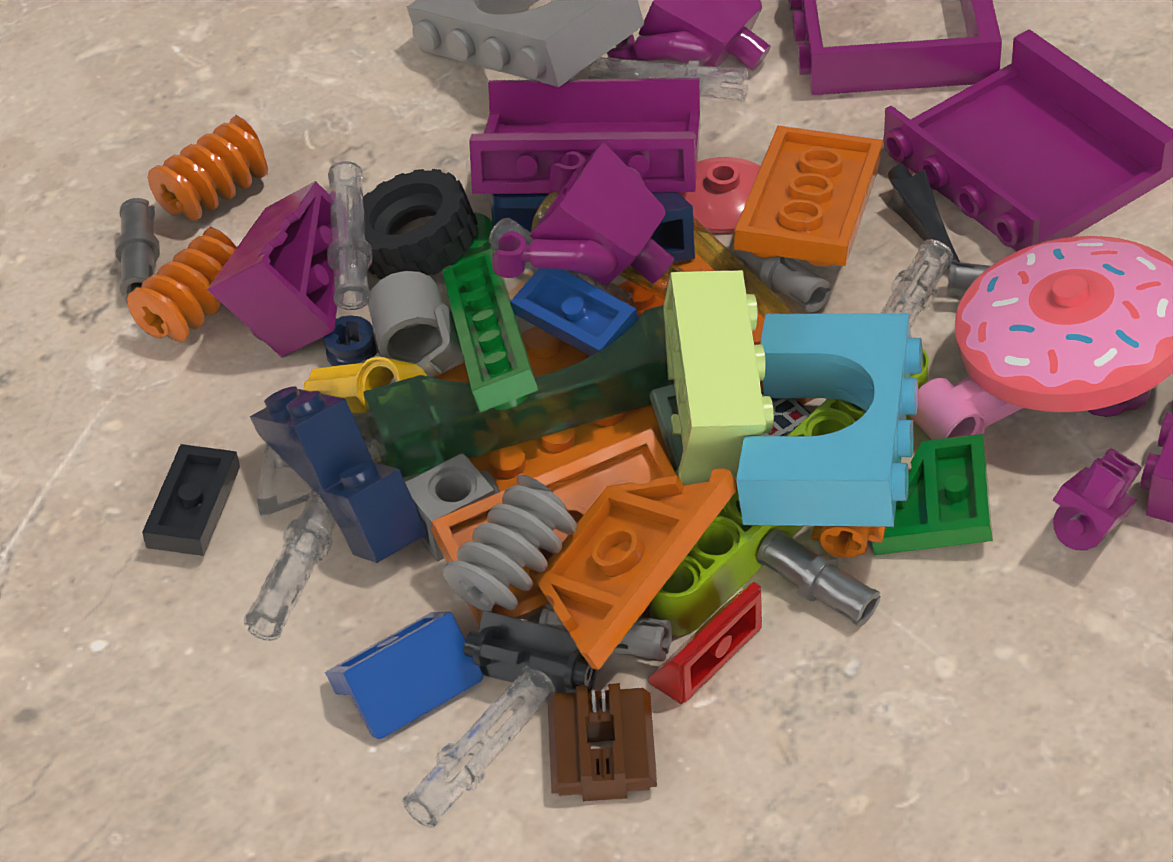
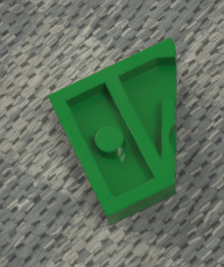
(945, 498)

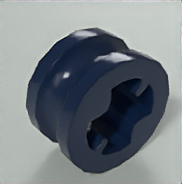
(347, 331)

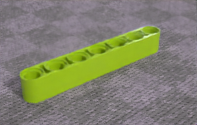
(728, 549)

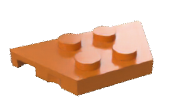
(626, 555)

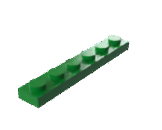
(488, 333)

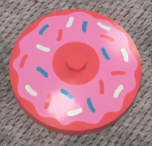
(1070, 324)

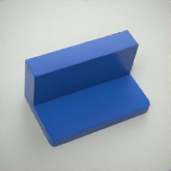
(573, 310)
(407, 673)

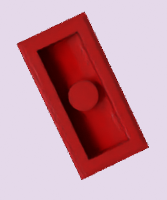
(710, 646)

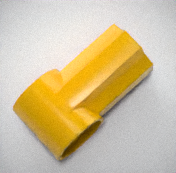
(353, 379)

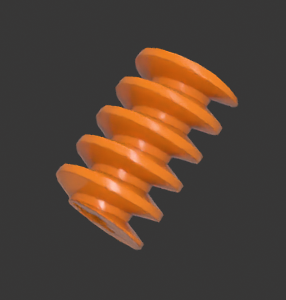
(209, 170)
(179, 292)

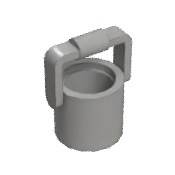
(413, 322)

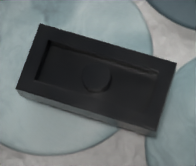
(191, 500)

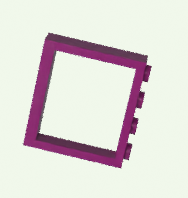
(898, 63)

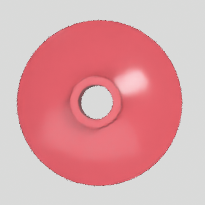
(721, 192)

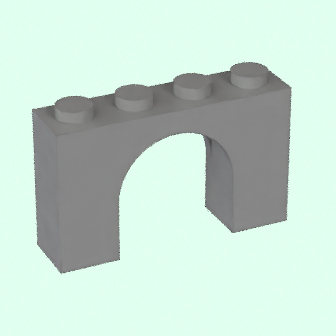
(535, 44)

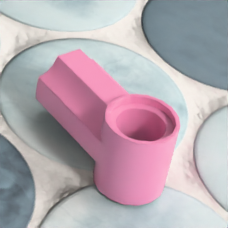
(958, 408)

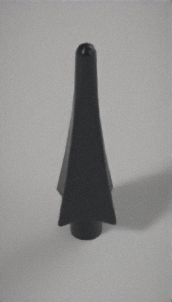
(917, 206)

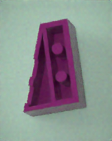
(281, 273)

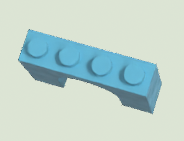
(845, 474)

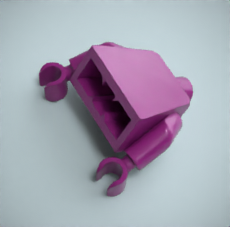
(697, 32)
(593, 225)

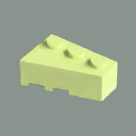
(714, 370)

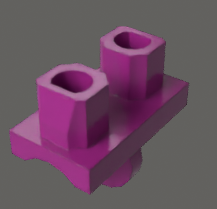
(1095, 501)

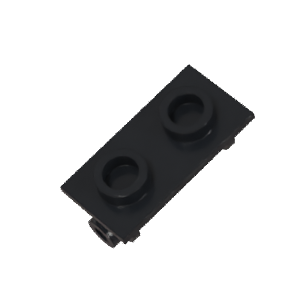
(511, 643)

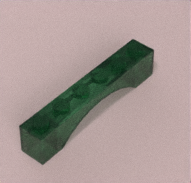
(434, 419)

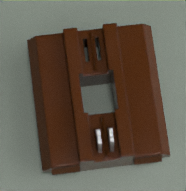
(597, 717)

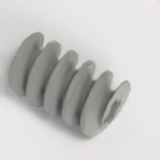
(508, 545)

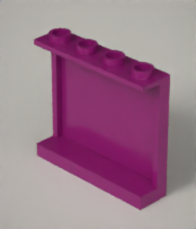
(534, 124)
(1035, 147)

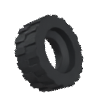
(432, 244)

